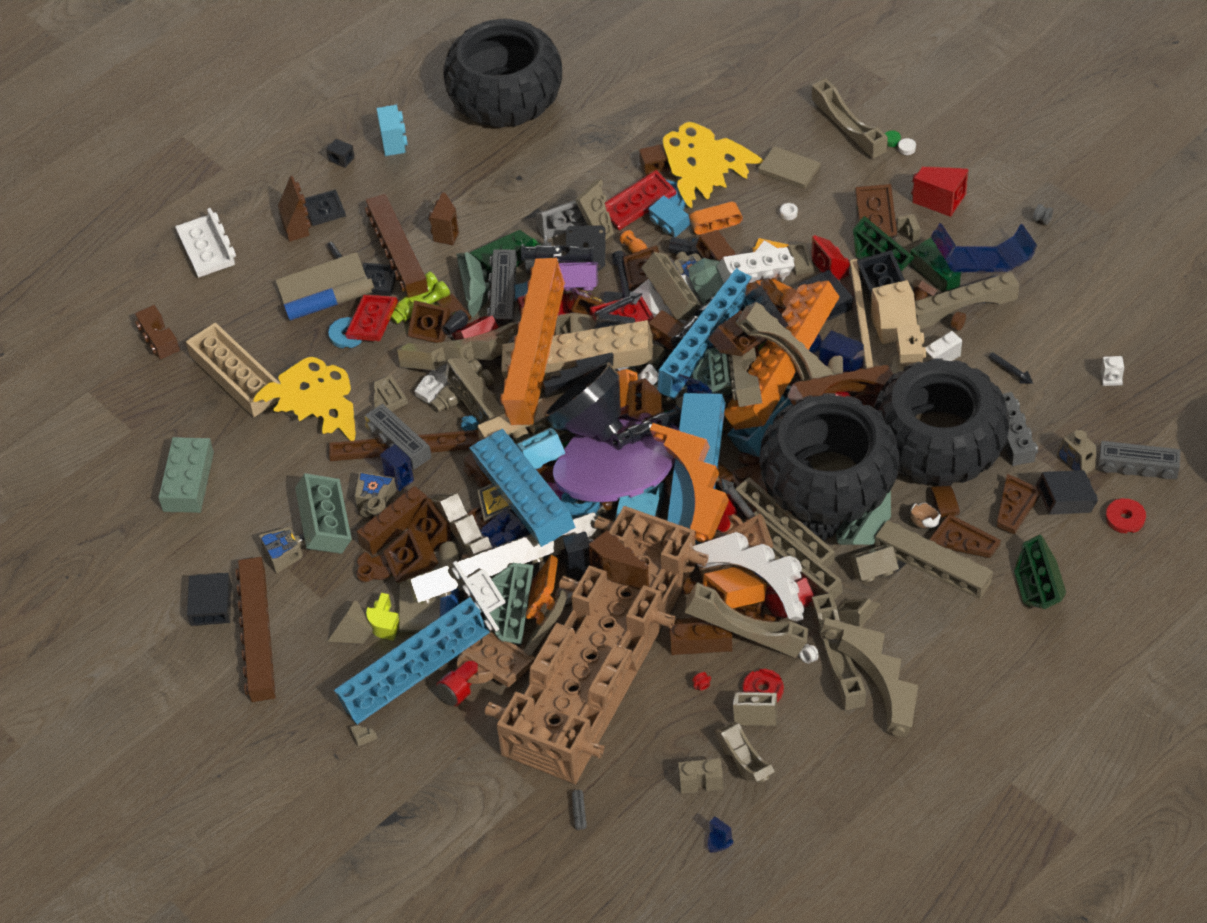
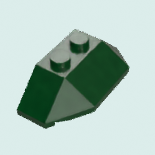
(871, 241)
(1039, 574)

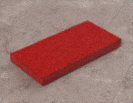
(637, 199)

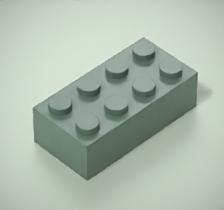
(186, 475)
(323, 513)

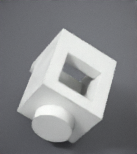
(1112, 370)

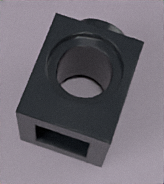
(340, 153)

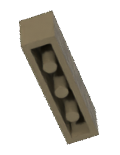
(671, 286)

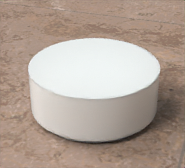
(907, 146)
(788, 211)

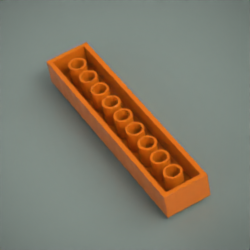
(533, 342)
(773, 366)

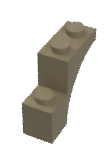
(745, 757)

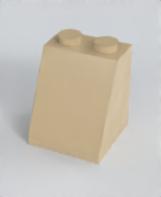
(892, 307)

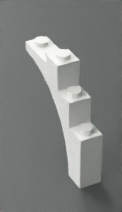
(760, 558)

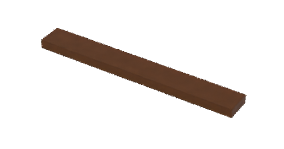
(374, 448)

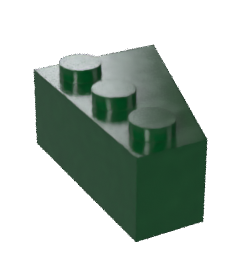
(510, 242)
(933, 267)

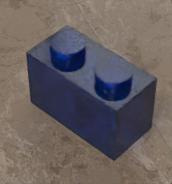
(398, 466)

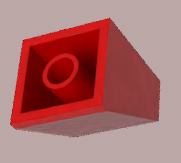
(940, 188)

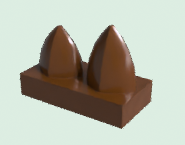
(922, 290)

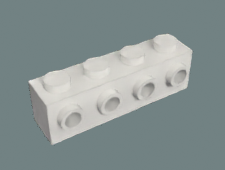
(758, 264)

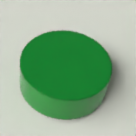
(893, 138)

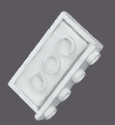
(206, 244)

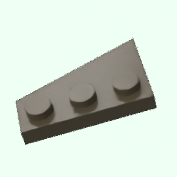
(593, 207)

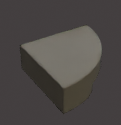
(362, 734)

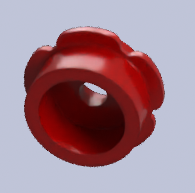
(701, 681)

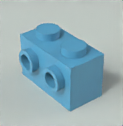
(669, 216)

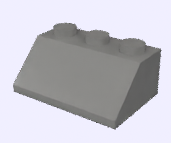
(557, 219)

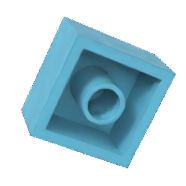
(392, 130)

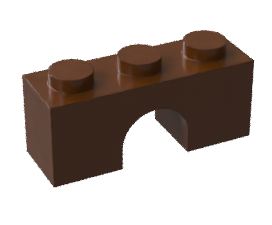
(161, 342)

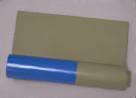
(324, 286)
(413, 615)

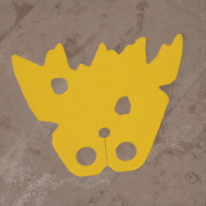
(709, 160)
(317, 398)

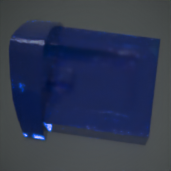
(720, 836)

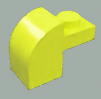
(384, 623)

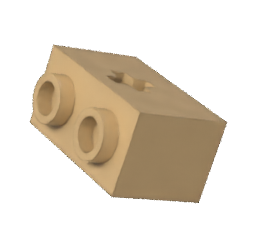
(909, 345)

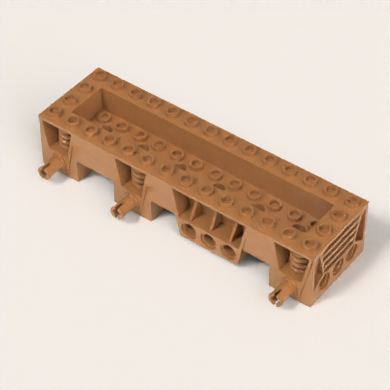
(620, 650)

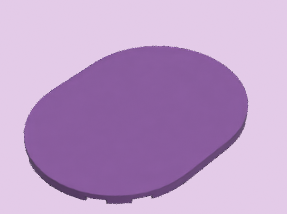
(602, 473)

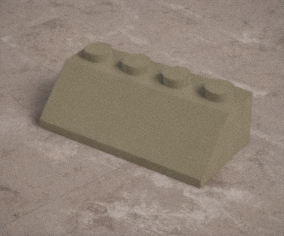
(472, 390)

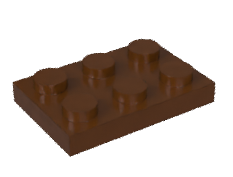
(877, 205)

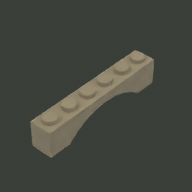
(869, 138)
(996, 289)
(760, 323)
(744, 385)
(781, 636)
(845, 675)

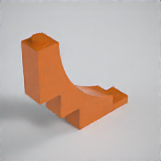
(691, 454)

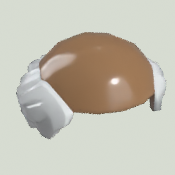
(924, 516)

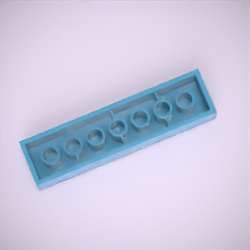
(522, 487)

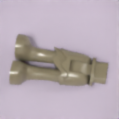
(448, 397)

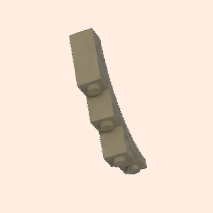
(434, 355)

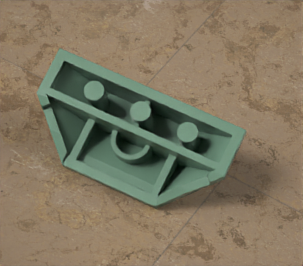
(705, 278)
(473, 282)
(714, 372)
(866, 528)
(514, 588)

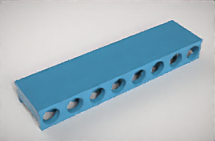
(694, 344)
(702, 417)
(412, 661)

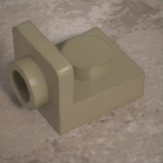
(911, 226)

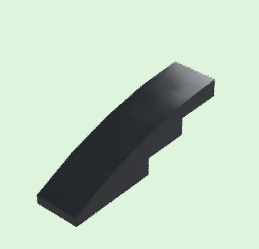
(572, 376)

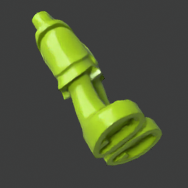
(405, 306)

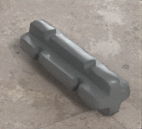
(579, 810)

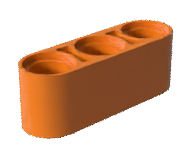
(715, 218)

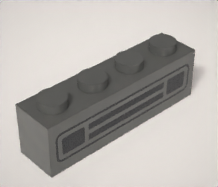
(503, 286)
(393, 431)
(1139, 460)

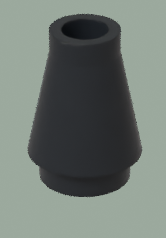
(456, 321)

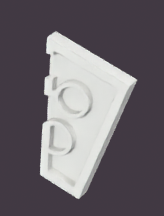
(432, 384)

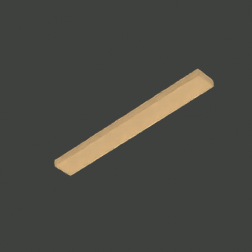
(861, 313)

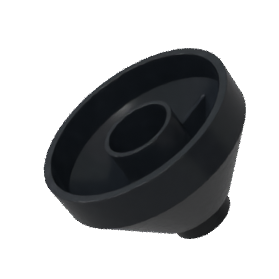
(590, 405)

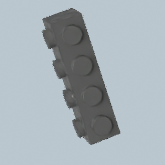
(1019, 442)

